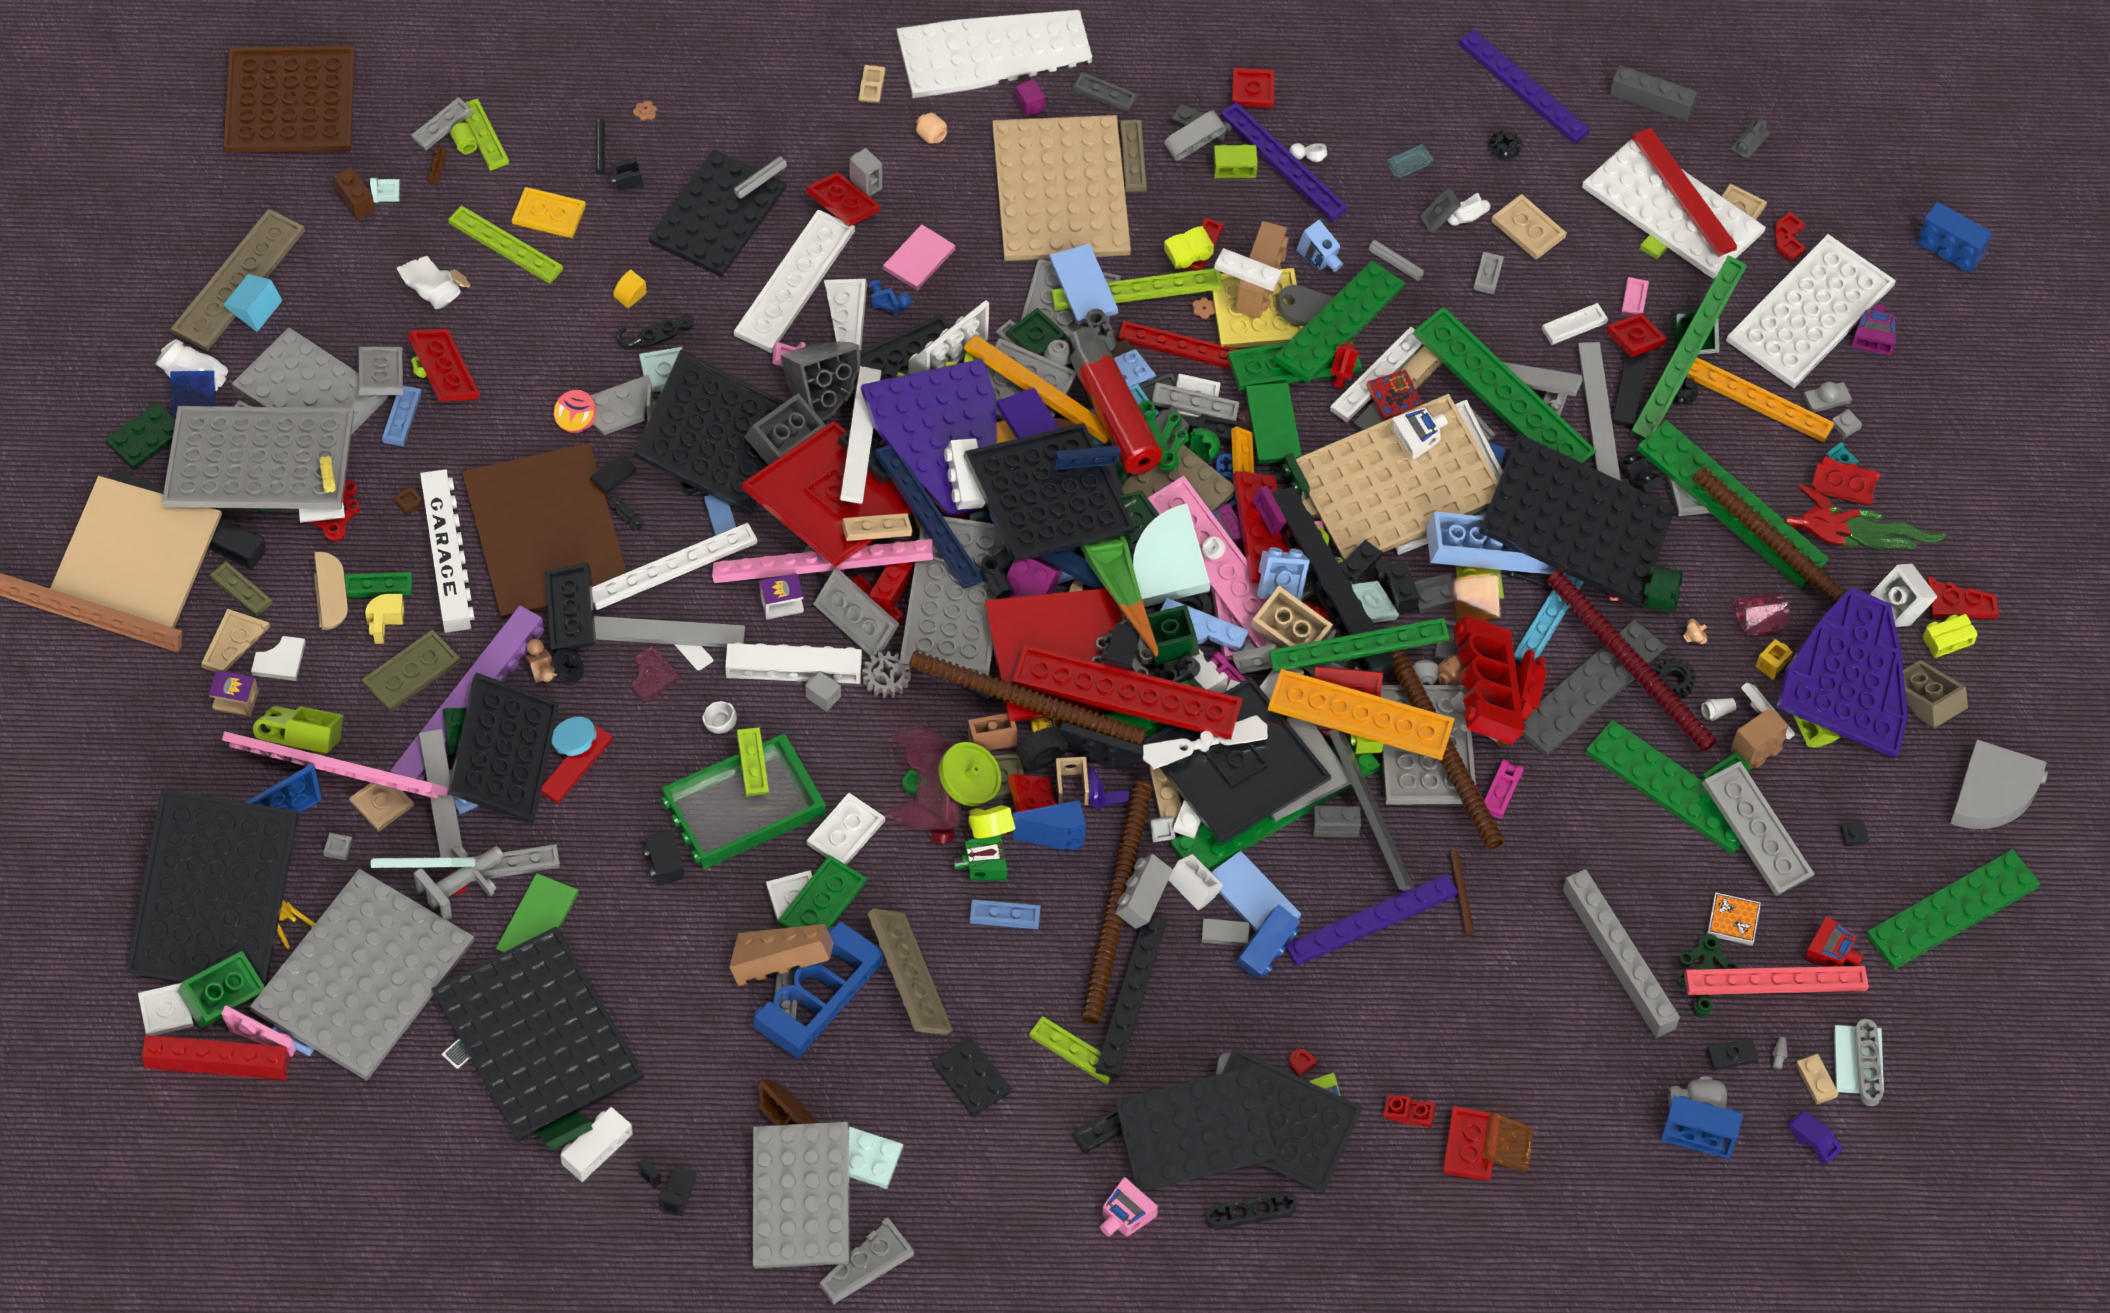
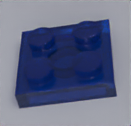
(192, 389)

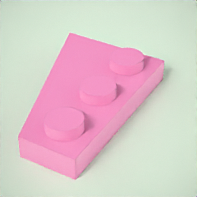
(255, 1031)

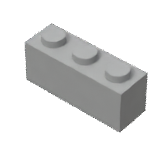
(1143, 891)

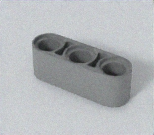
(1195, 135)

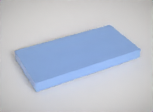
(1083, 282)
(1250, 891)

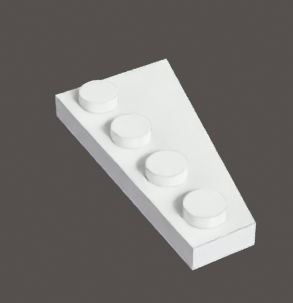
(847, 308)

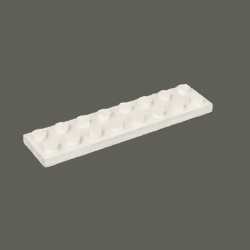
(794, 281)

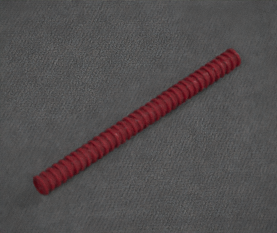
(1631, 661)

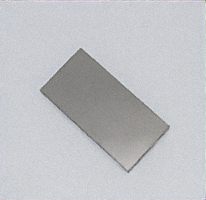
(856, 613)

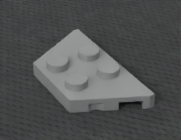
(621, 405)

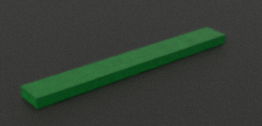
(1359, 645)

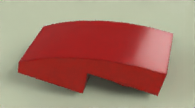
(1410, 1112)

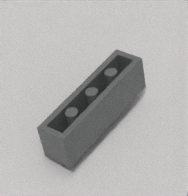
(1653, 93)

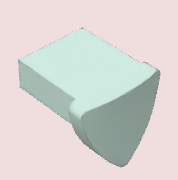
(385, 190)

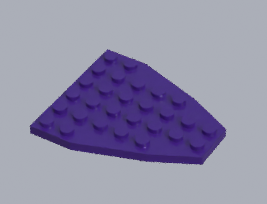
(928, 410)
(1851, 674)

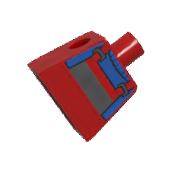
(1833, 946)

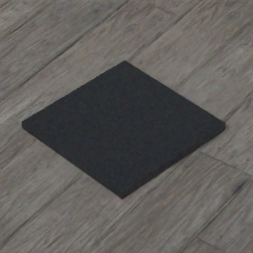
(1244, 781)

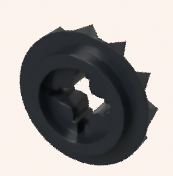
(1500, 150)
(1689, 394)
(572, 660)

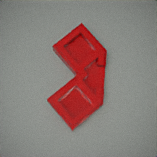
(1785, 231)

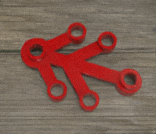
(340, 523)

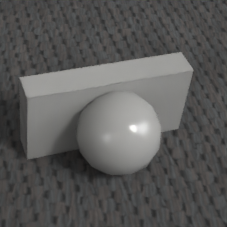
(1827, 397)

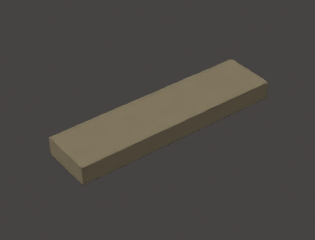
(1133, 155)

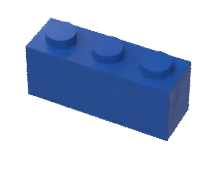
(1268, 942)

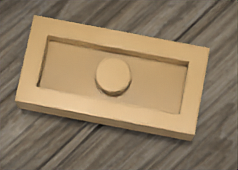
(1817, 1079)

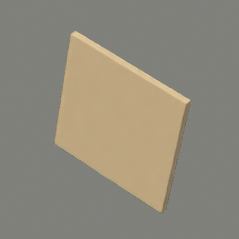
(136, 552)

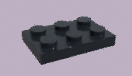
(971, 1076)

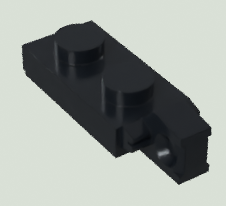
(1219, 426)

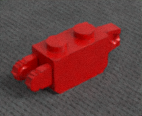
(1531, 681)

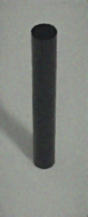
(600, 146)

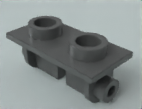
(1751, 139)

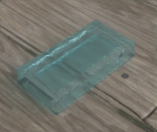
(1410, 161)

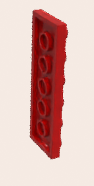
(1254, 530)

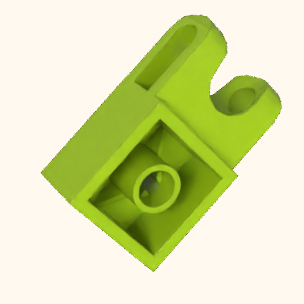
(301, 728)

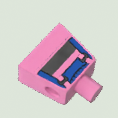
(1127, 1210)

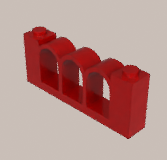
(1482, 717)

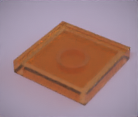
(1477, 597)
(1508, 1142)

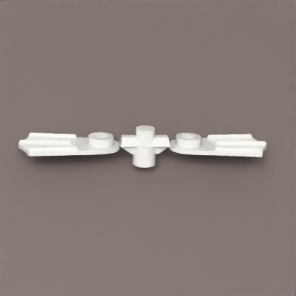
(1167, 752)

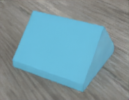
(254, 301)

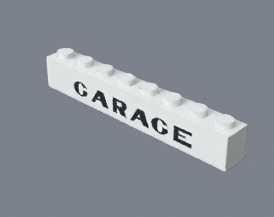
(446, 552)

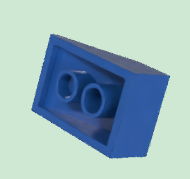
(1052, 826)

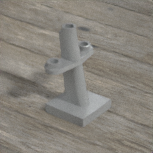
(438, 893)

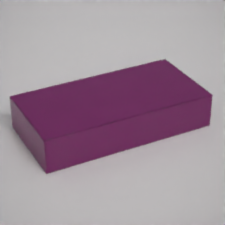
(1269, 510)

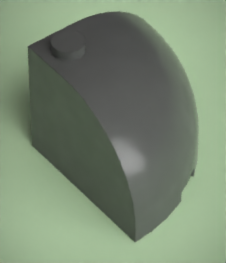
(823, 374)

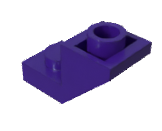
(1811, 1131)

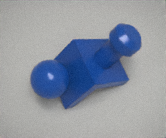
(886, 298)

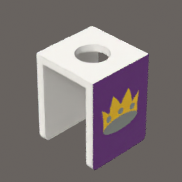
(781, 596)

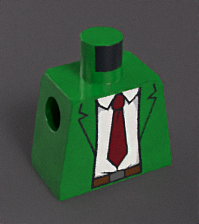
(983, 859)

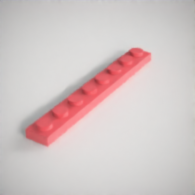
(1776, 980)

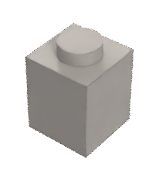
(822, 691)

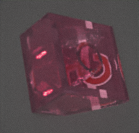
(1762, 613)

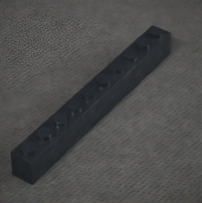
(1327, 577)

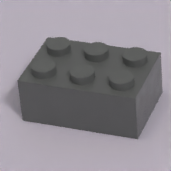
(784, 429)

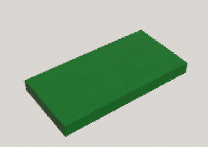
(1272, 422)
(824, 896)

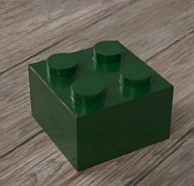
(1173, 634)

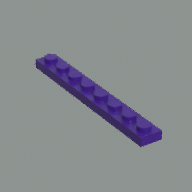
(1524, 86)
(1284, 162)
(1371, 920)

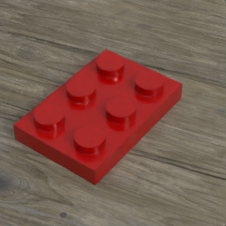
(843, 199)
(1467, 1145)

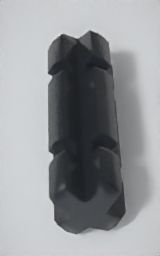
(626, 513)

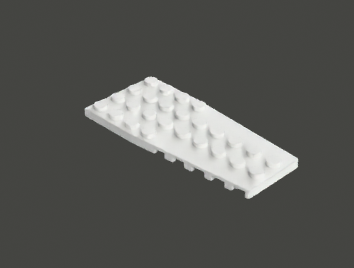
(989, 49)

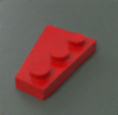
(1959, 601)

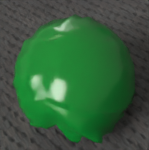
(1204, 444)

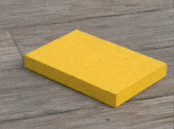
(548, 212)

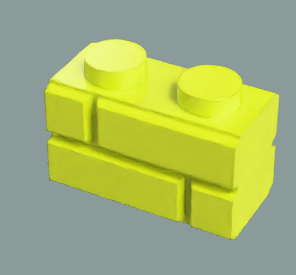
(1949, 635)

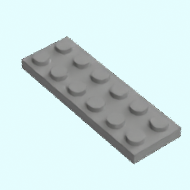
(1758, 828)

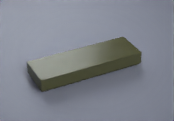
(241, 589)

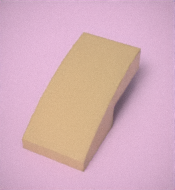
(872, 84)

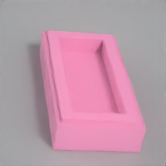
(1634, 297)

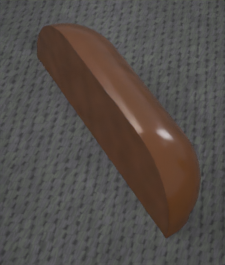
(781, 1105)

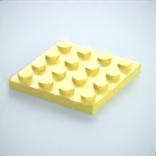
(1243, 330)

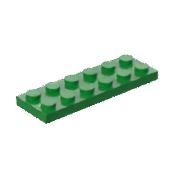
(1257, 367)

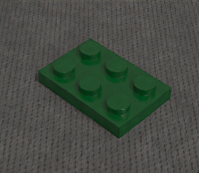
(143, 436)

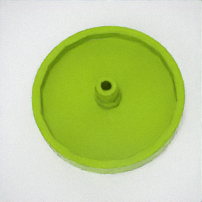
(970, 774)

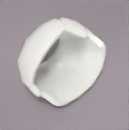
(719, 717)

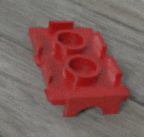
(1845, 481)

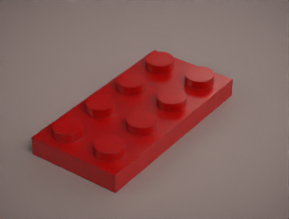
(443, 365)

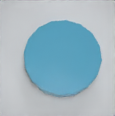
(573, 736)

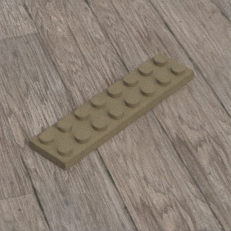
(255, 255)

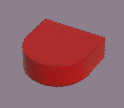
(1301, 1062)

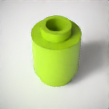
(464, 138)

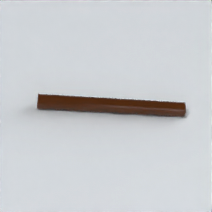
(1462, 895)

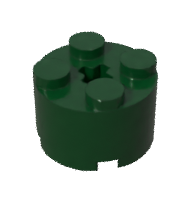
(1663, 590)

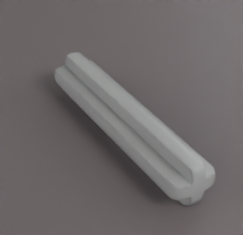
(760, 177)
(1396, 260)

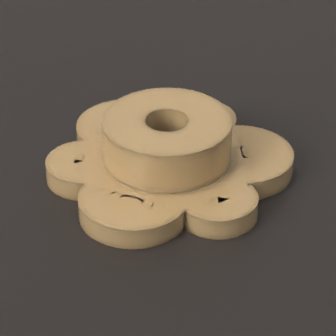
(459, 279)

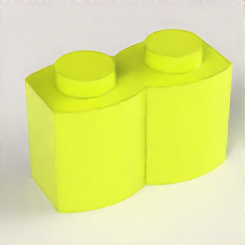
(1189, 247)

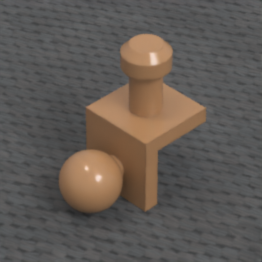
(540, 661)

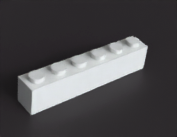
(792, 662)

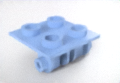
(1134, 368)

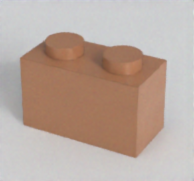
(993, 732)

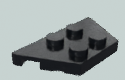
(1101, 748)

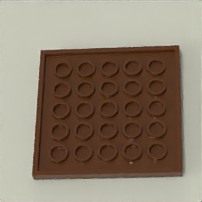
(289, 99)

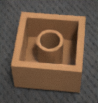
(1760, 738)

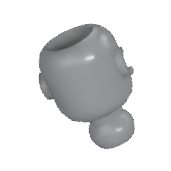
(1702, 1090)

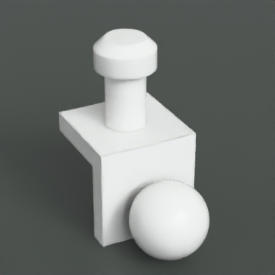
(1469, 210)

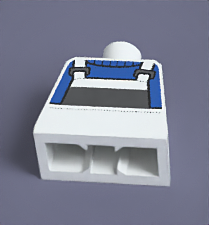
(1418, 430)

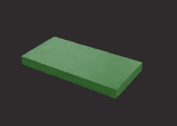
(539, 911)

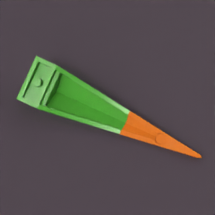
(1115, 570)

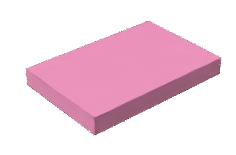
(919, 257)

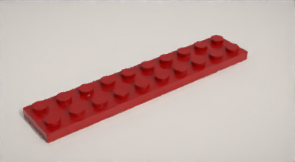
(1127, 692)

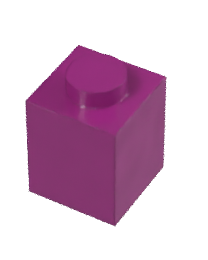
(1030, 97)

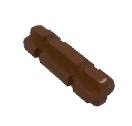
(436, 165)

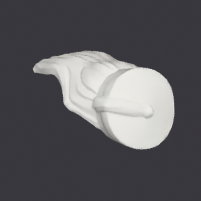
(429, 281)
(184, 358)

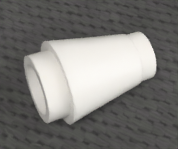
(1716, 708)

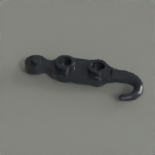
(656, 333)

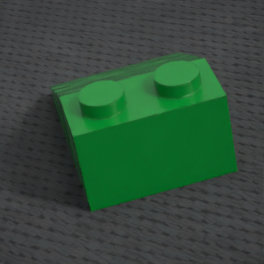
(222, 985)

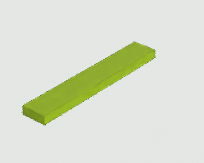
(505, 244)

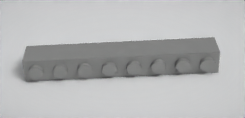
(1621, 953)

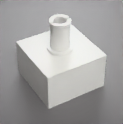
(1906, 593)

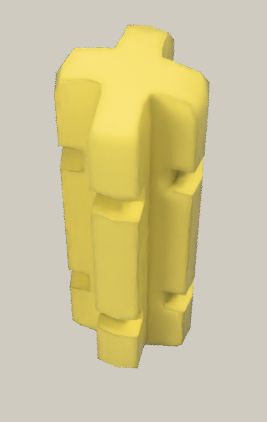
(327, 474)

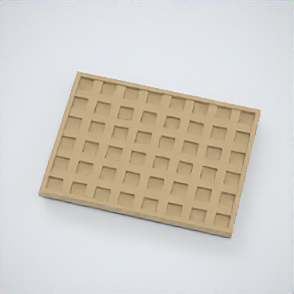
(1060, 186)
(1380, 495)

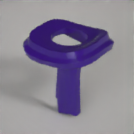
(1096, 792)

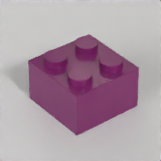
(1033, 577)

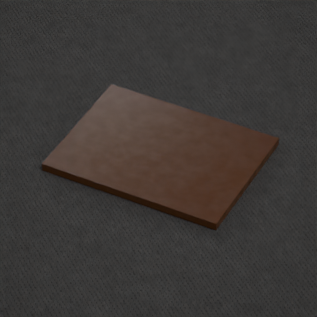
(541, 518)

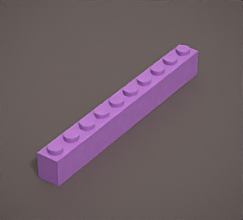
(495, 662)

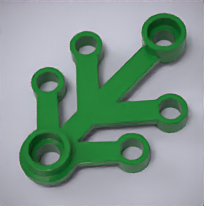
(1163, 438)

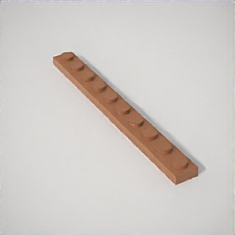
(90, 613)

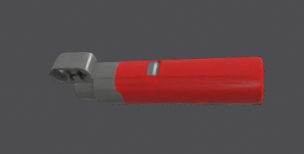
(1111, 394)

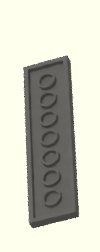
(1587, 691)

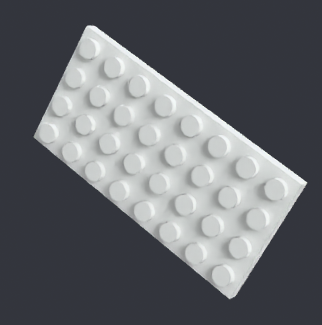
(1639, 194)
(1810, 311)

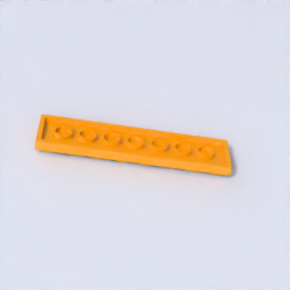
(1361, 714)

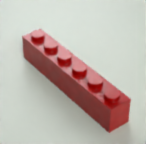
(215, 1057)

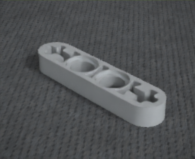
(1872, 1062)

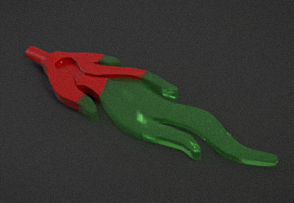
(1852, 524)

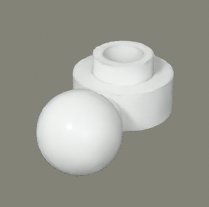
(1315, 152)

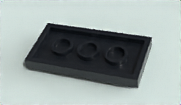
(570, 607)

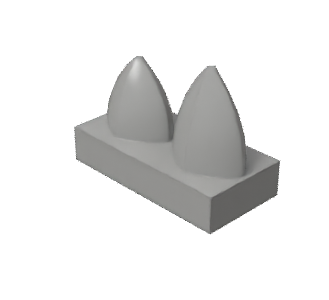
(1253, 658)

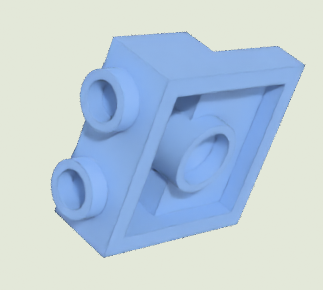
(1282, 570)

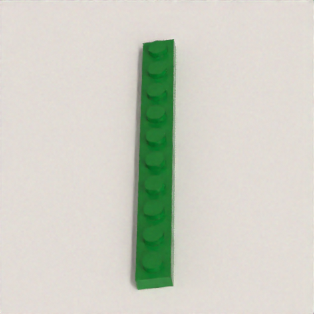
(1689, 347)

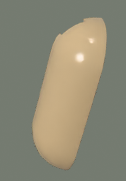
(1421, 366)
(329, 591)

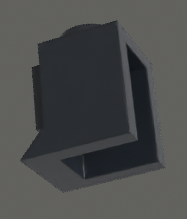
(626, 174)

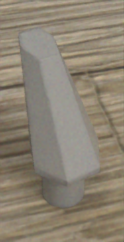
(1780, 1053)

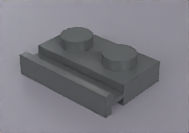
(1435, 593)

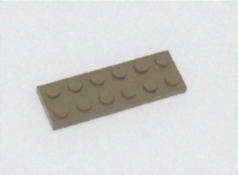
(910, 972)

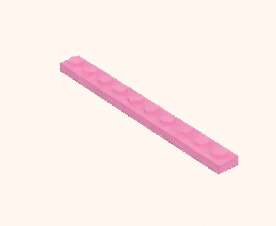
(813, 562)

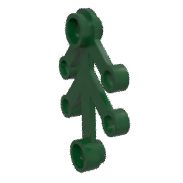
(1709, 953)

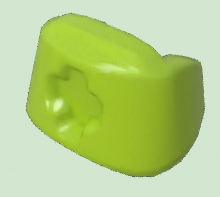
(418, 369)

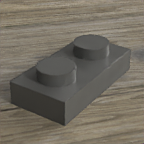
(1440, 210)

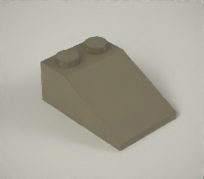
(1933, 694)

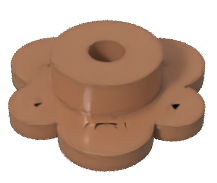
(645, 110)
(1204, 308)

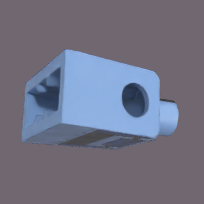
(1320, 247)

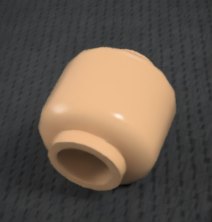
(931, 128)

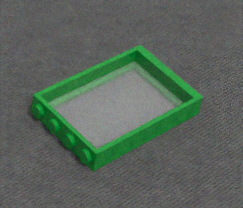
(724, 822)

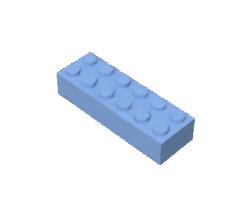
(1456, 541)

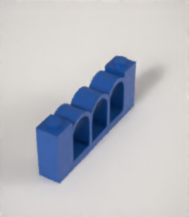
(790, 1033)

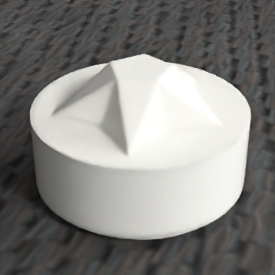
(1213, 548)

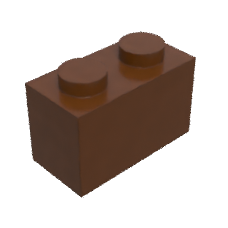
(354, 193)

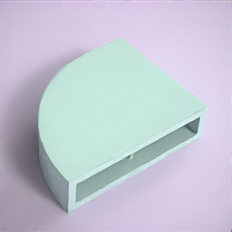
(1169, 558)

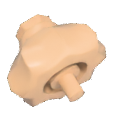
(1695, 632)

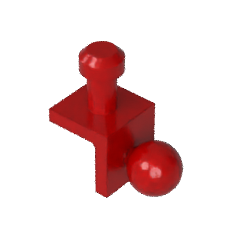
(1344, 364)

